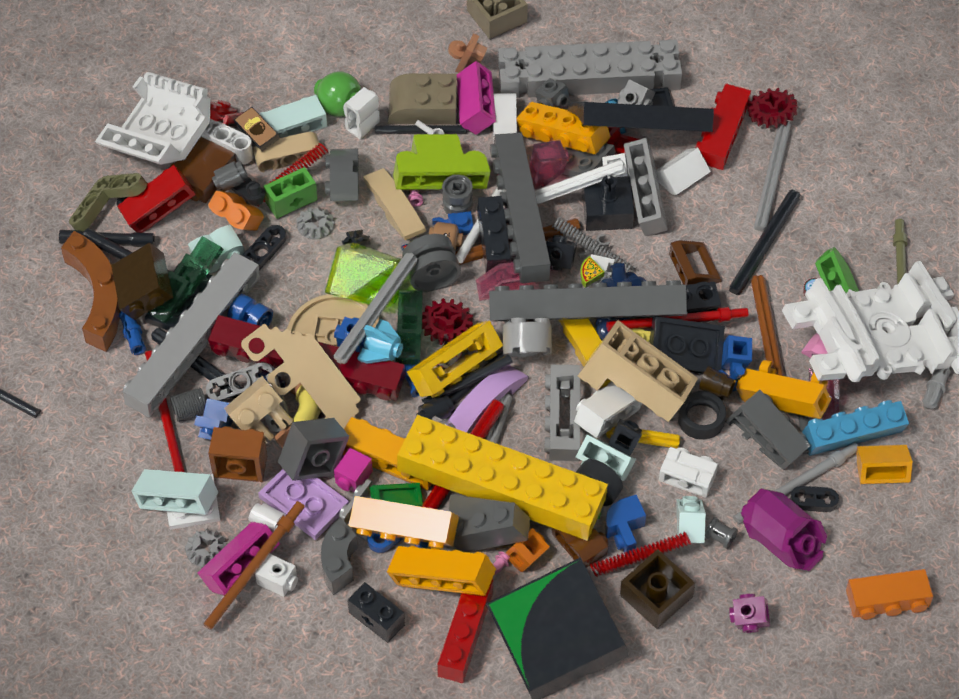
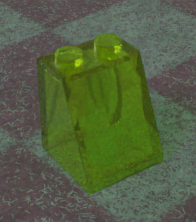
(360, 273)

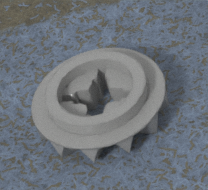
(309, 229)
(202, 557)

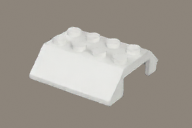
(163, 122)

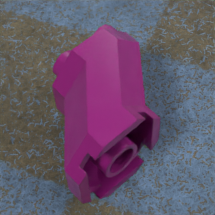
(784, 529)

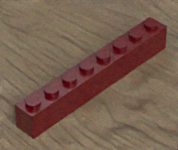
(376, 378)

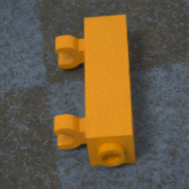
(786, 393)

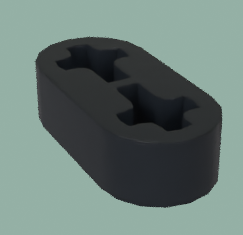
(814, 498)

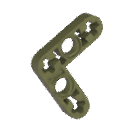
(105, 188)

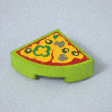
(590, 272)

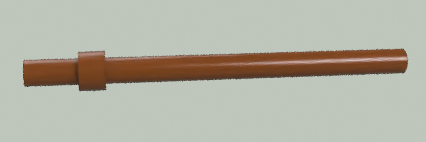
(284, 526)

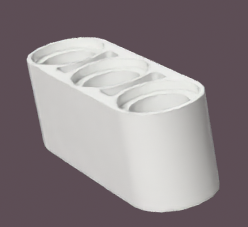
(505, 113)
(230, 139)

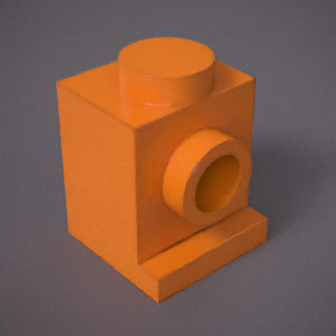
(526, 552)

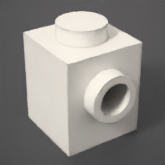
(277, 575)

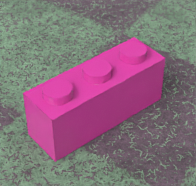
(476, 98)
(232, 560)

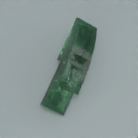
(409, 325)

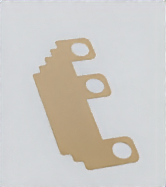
(311, 367)

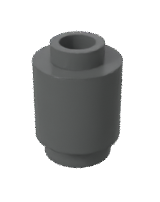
(229, 176)

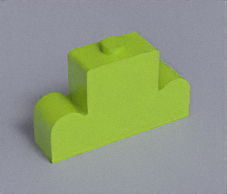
(435, 159)

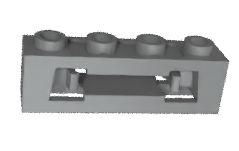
(562, 378)

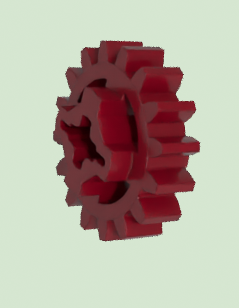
(772, 108)
(446, 320)

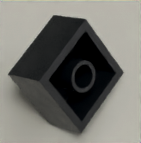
(608, 204)

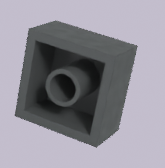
(313, 448)

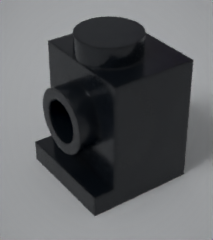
(627, 433)

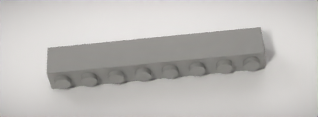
(189, 336)

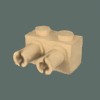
(256, 403)

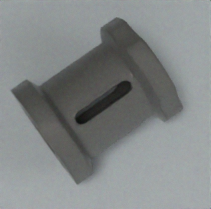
(721, 532)

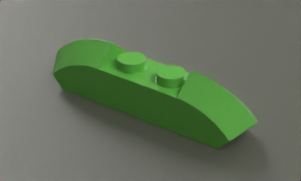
(835, 271)

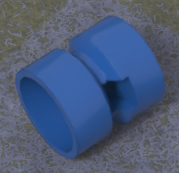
(247, 310)

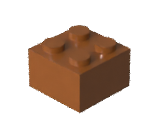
(238, 454)

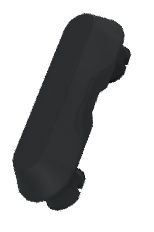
(250, 191)

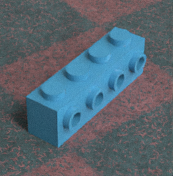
(855, 427)

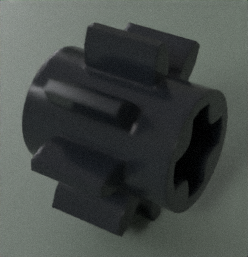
(357, 237)

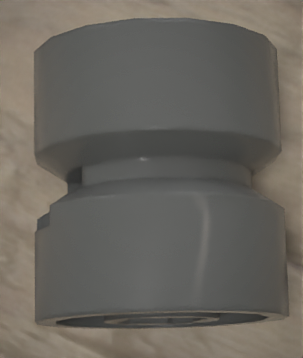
(457, 194)

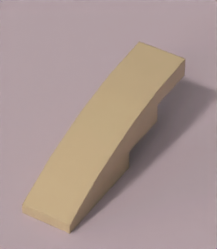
(394, 204)

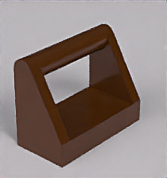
(678, 255)

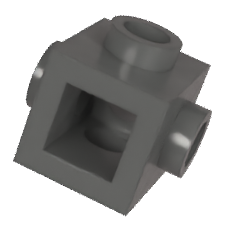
(553, 94)

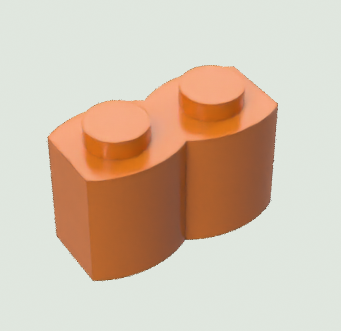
(236, 210)

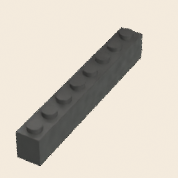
(520, 208)
(588, 303)

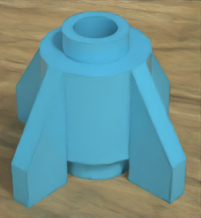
(380, 343)

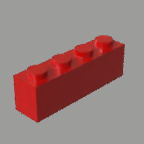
(727, 119)
(463, 635)

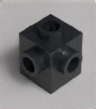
(566, 249)

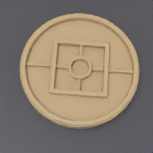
(323, 315)

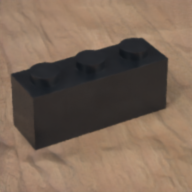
(493, 231)

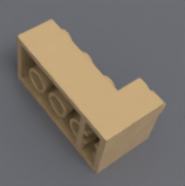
(639, 371)

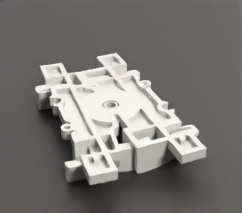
(855, 325)

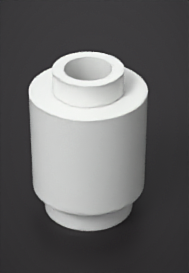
(266, 515)

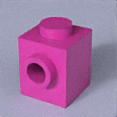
(353, 470)

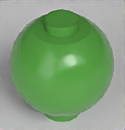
(335, 91)

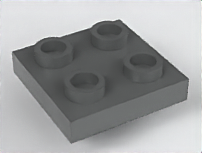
(581, 162)

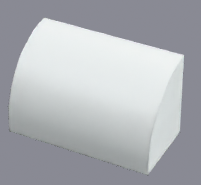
(682, 171)

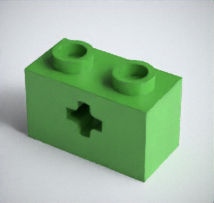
(290, 192)

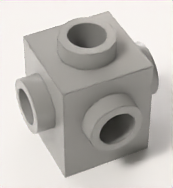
(635, 94)

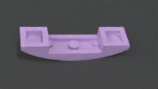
(477, 401)

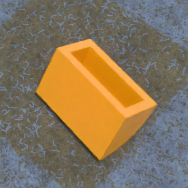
(884, 464)

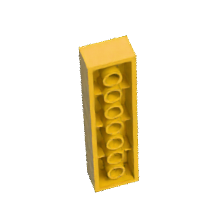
(502, 474)

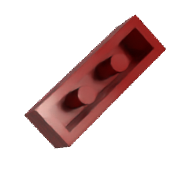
(157, 200)

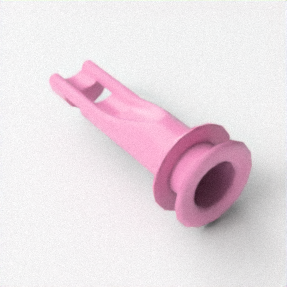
(415, 198)
(501, 561)

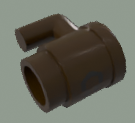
(717, 383)

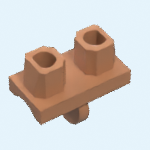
(467, 54)

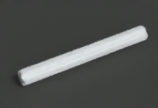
(579, 181)

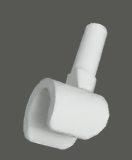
(429, 130)

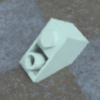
(691, 518)

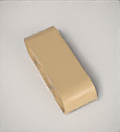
(286, 151)

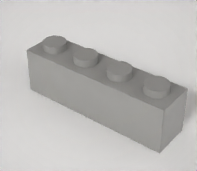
(645, 187)

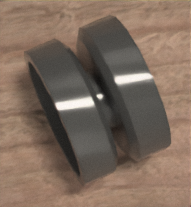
(436, 262)

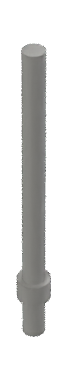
(834, 459)

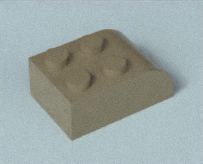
(423, 98)

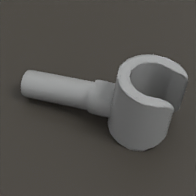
(600, 238)

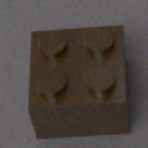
(657, 589)

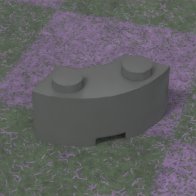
(343, 174)
(336, 552)

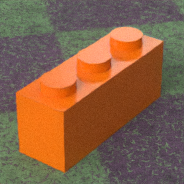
(889, 594)

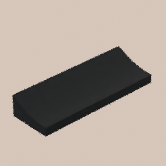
(643, 116)

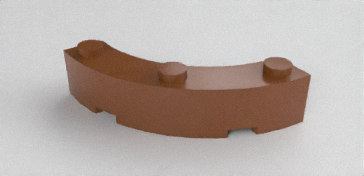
(95, 267)

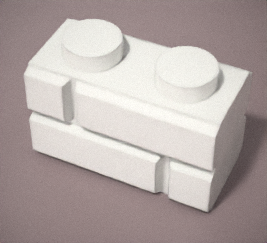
(688, 471)

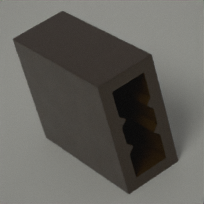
(141, 281)

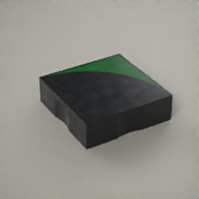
(557, 629)

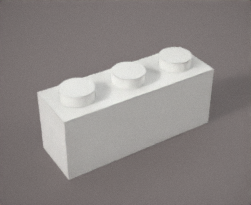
(605, 409)

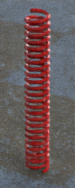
(298, 162)
(640, 554)

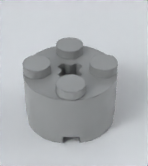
(527, 338)

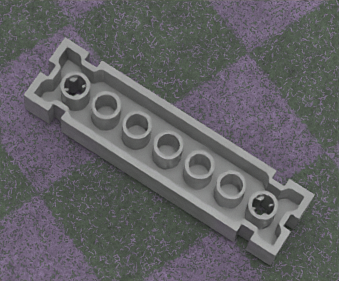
(590, 67)

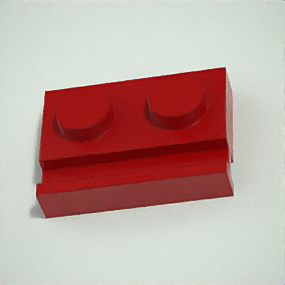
(222, 111)

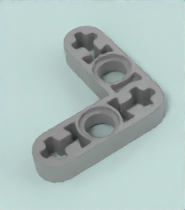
(251, 374)

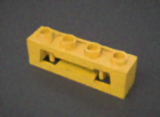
(426, 377)

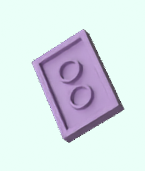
(320, 501)

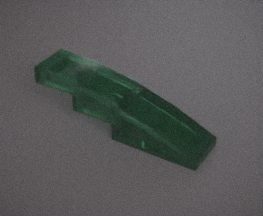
(188, 277)

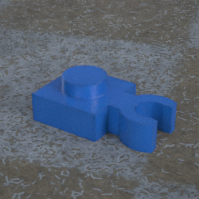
(462, 220)

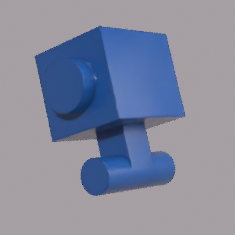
(736, 355)

